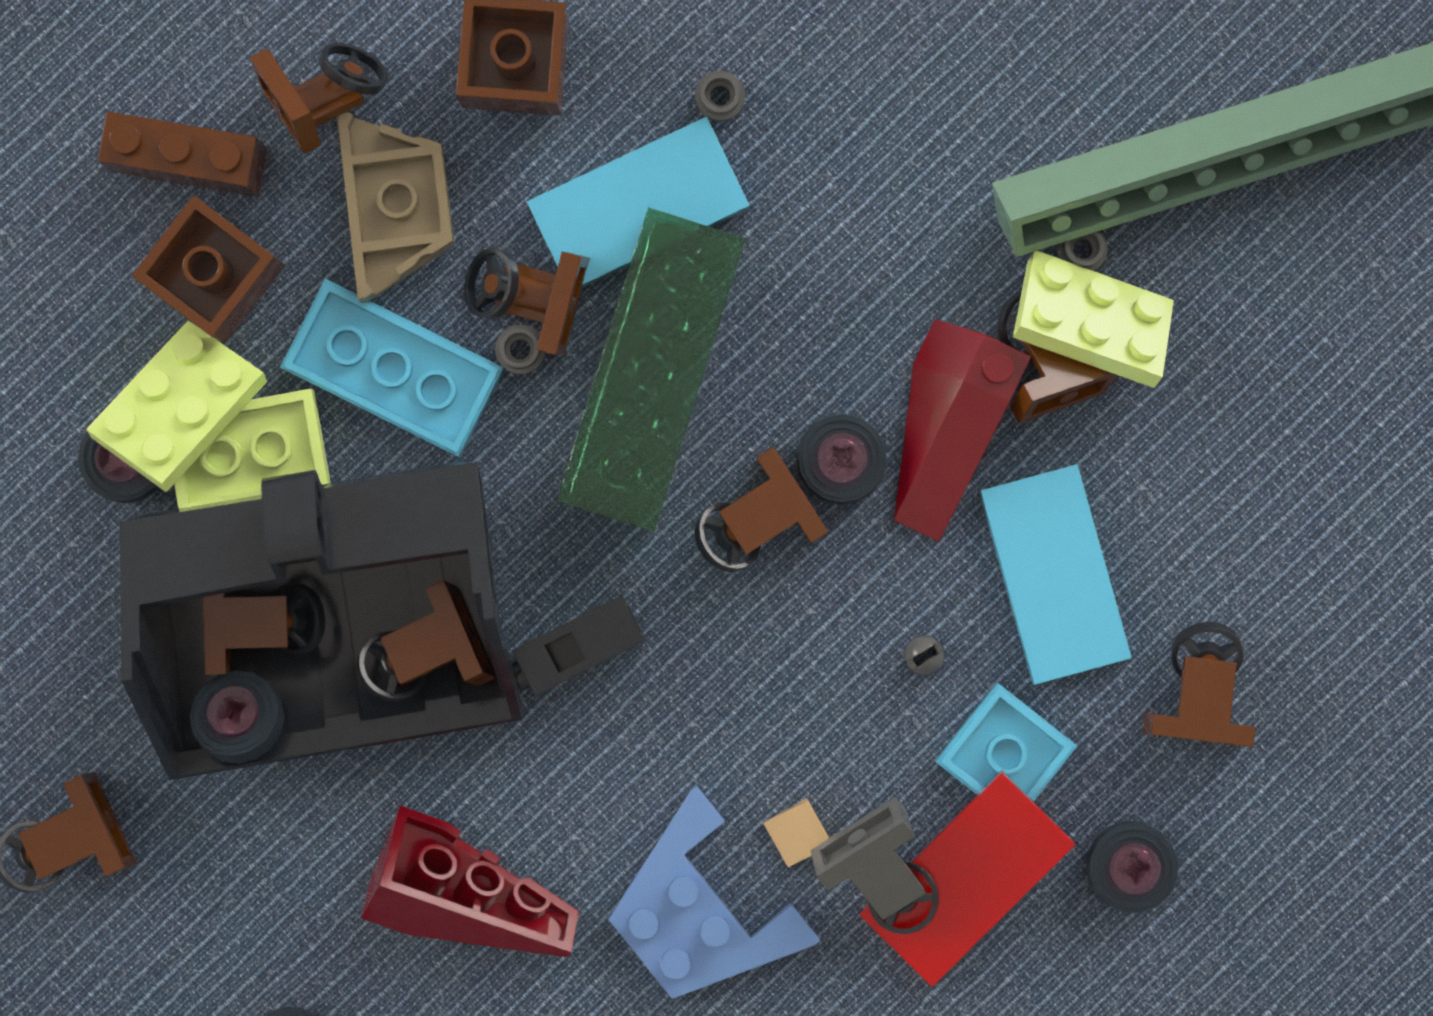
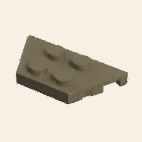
(393, 203)

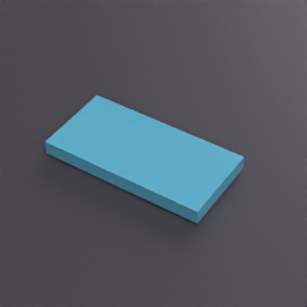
(606, 207)
(392, 368)
(1055, 574)

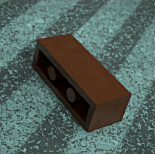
(182, 154)

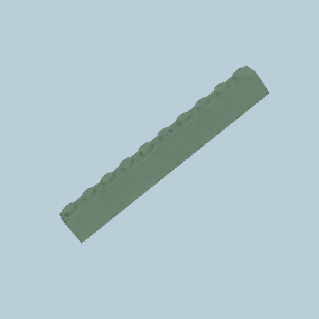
(1216, 151)

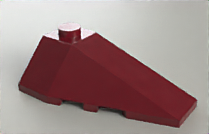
(953, 410)
(449, 891)

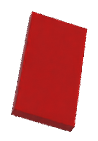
(981, 870)

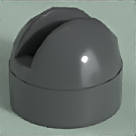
(916, 647)

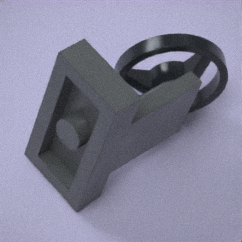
(869, 859)

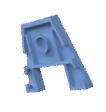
(681, 922)

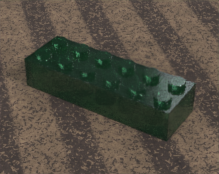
(651, 369)

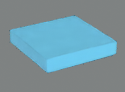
(1005, 738)

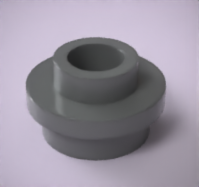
(720, 81)
(1097, 251)
(504, 349)

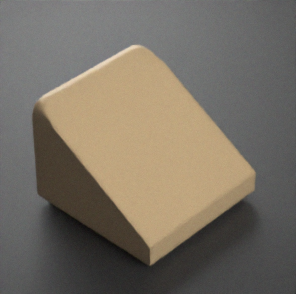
(796, 832)

